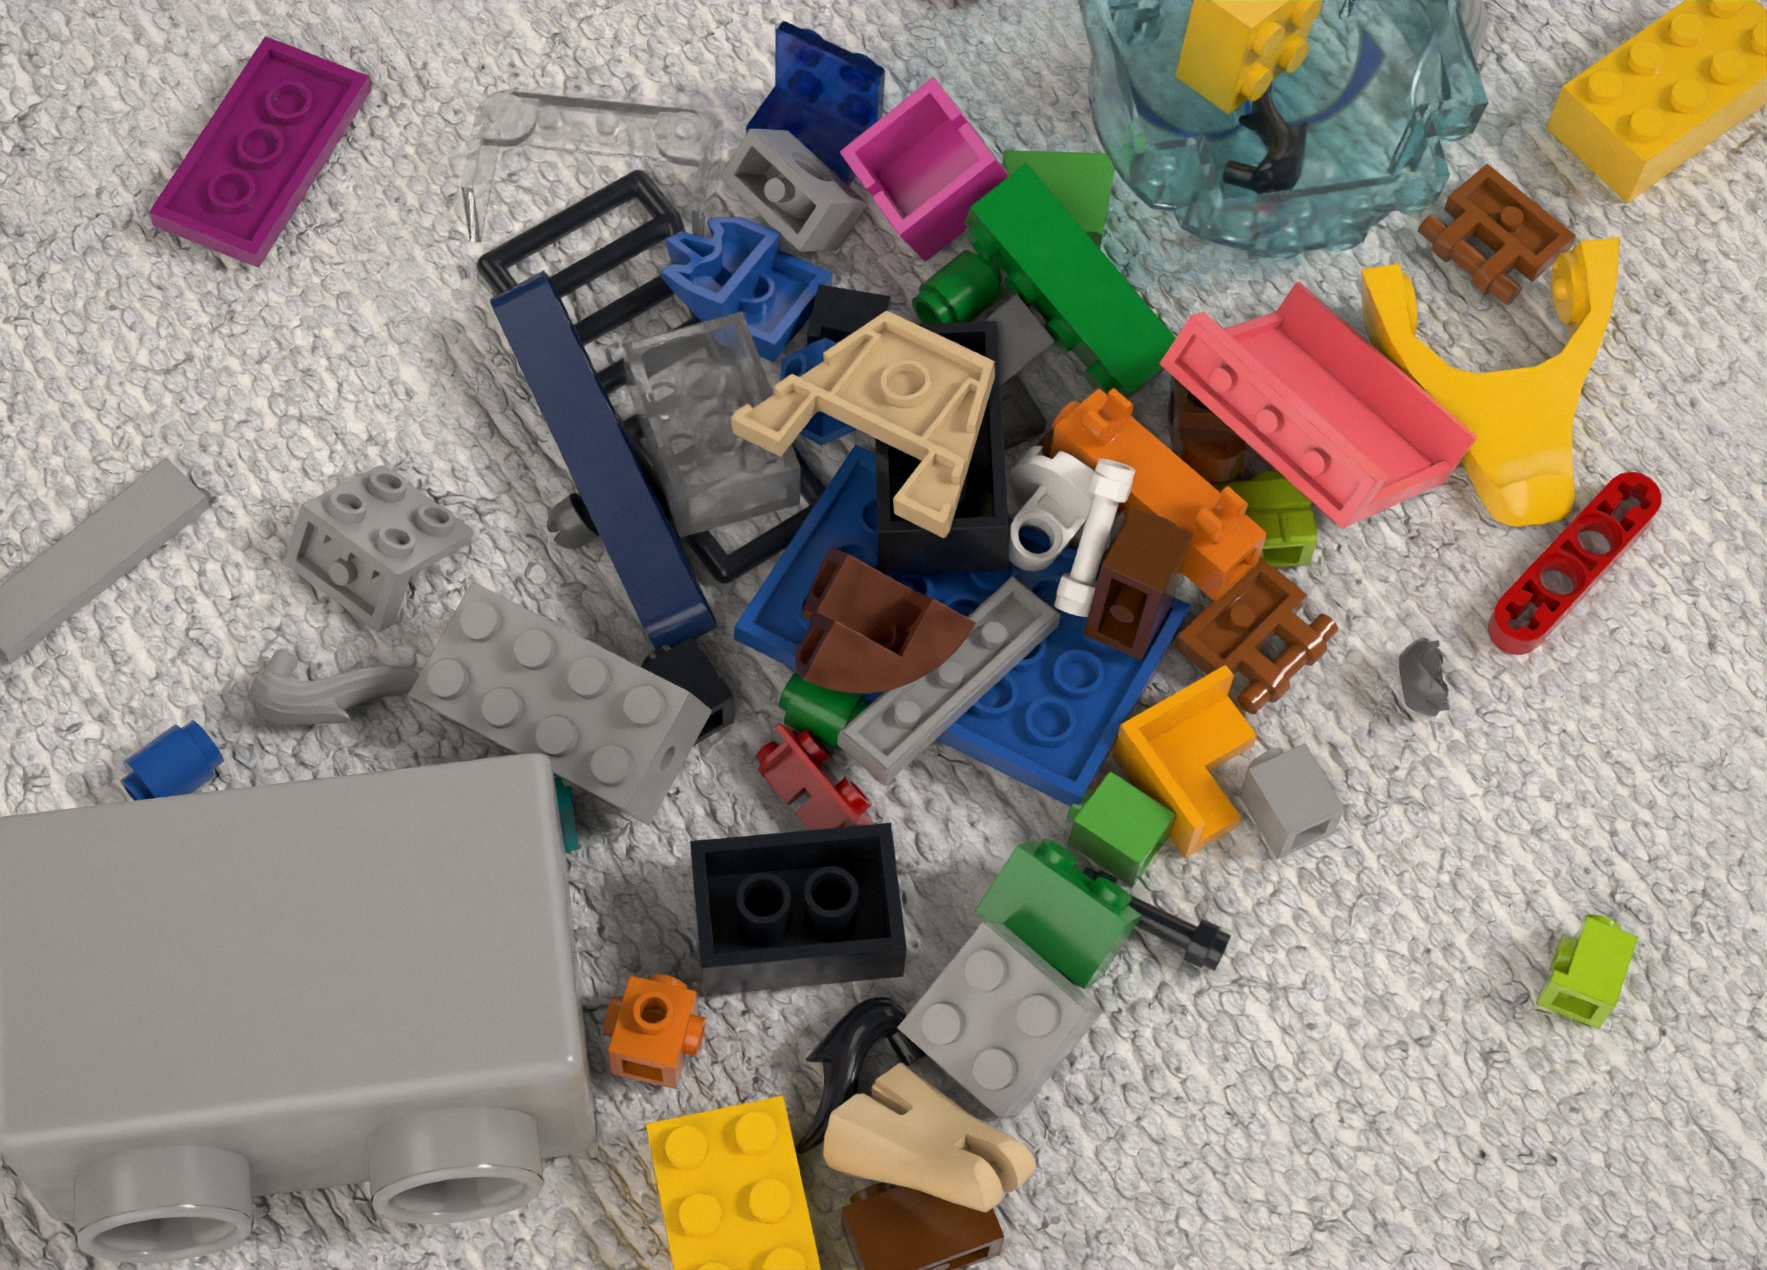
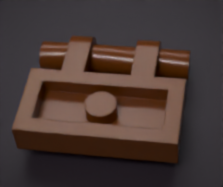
(1507, 223)
(1244, 621)

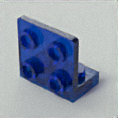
(821, 95)

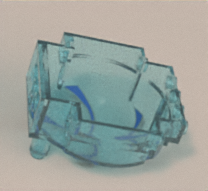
(1376, 99)

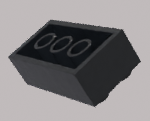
(980, 523)

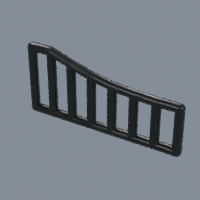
(664, 224)

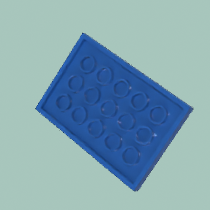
(1047, 716)

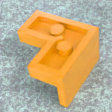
(1175, 748)

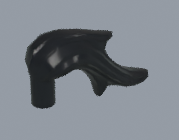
(1284, 149)
(844, 1052)

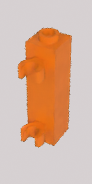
(1223, 539)

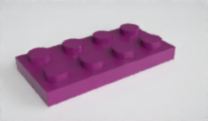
(260, 151)

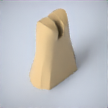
(925, 1143)

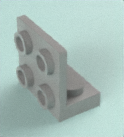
(369, 541)

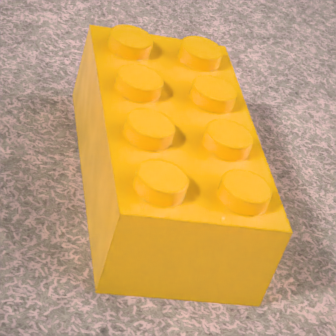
(1665, 93)
(732, 1189)

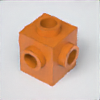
(653, 1029)

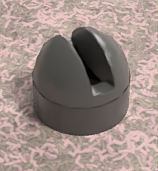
(572, 522)

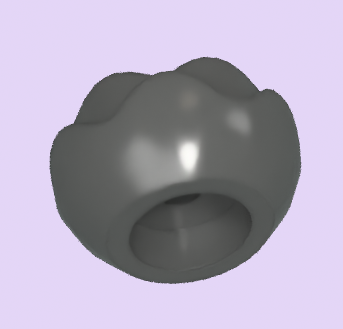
(1422, 677)

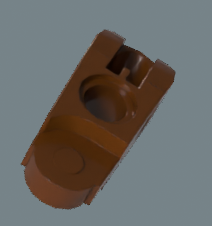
(1203, 437)

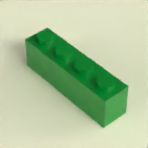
(1069, 283)

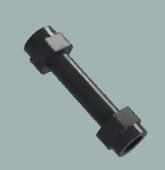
(1202, 943)

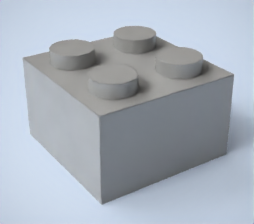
(1000, 1019)

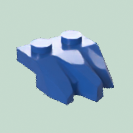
(745, 273)

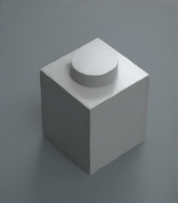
(1290, 799)

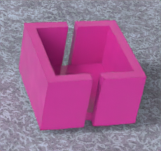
(925, 168)

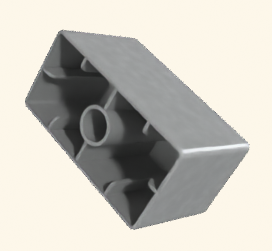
(290, 1002)

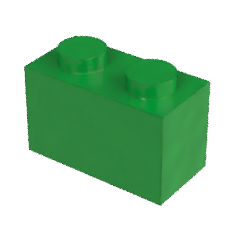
(1060, 910)

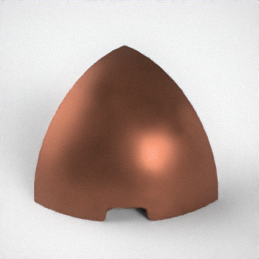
(872, 629)

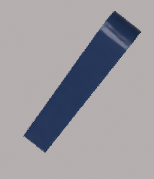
(603, 463)

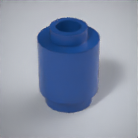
(172, 763)

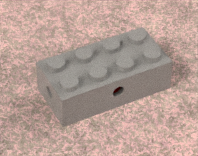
(564, 697)

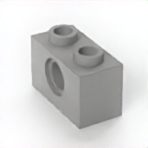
(793, 190)

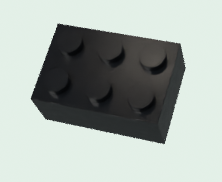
(798, 909)

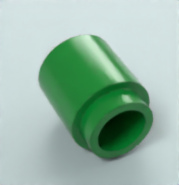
(958, 290)
(819, 709)

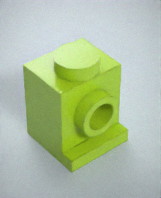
(1589, 971)

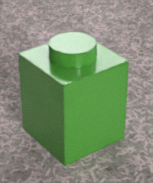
(1120, 827)

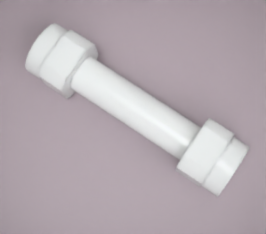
(1110, 485)

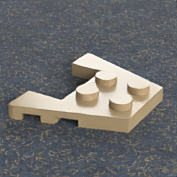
(899, 389)

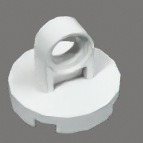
(1054, 499)

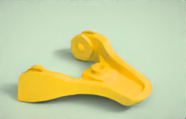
(1518, 414)

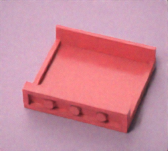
(1321, 406)

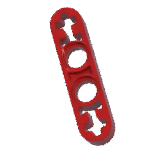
(1574, 561)

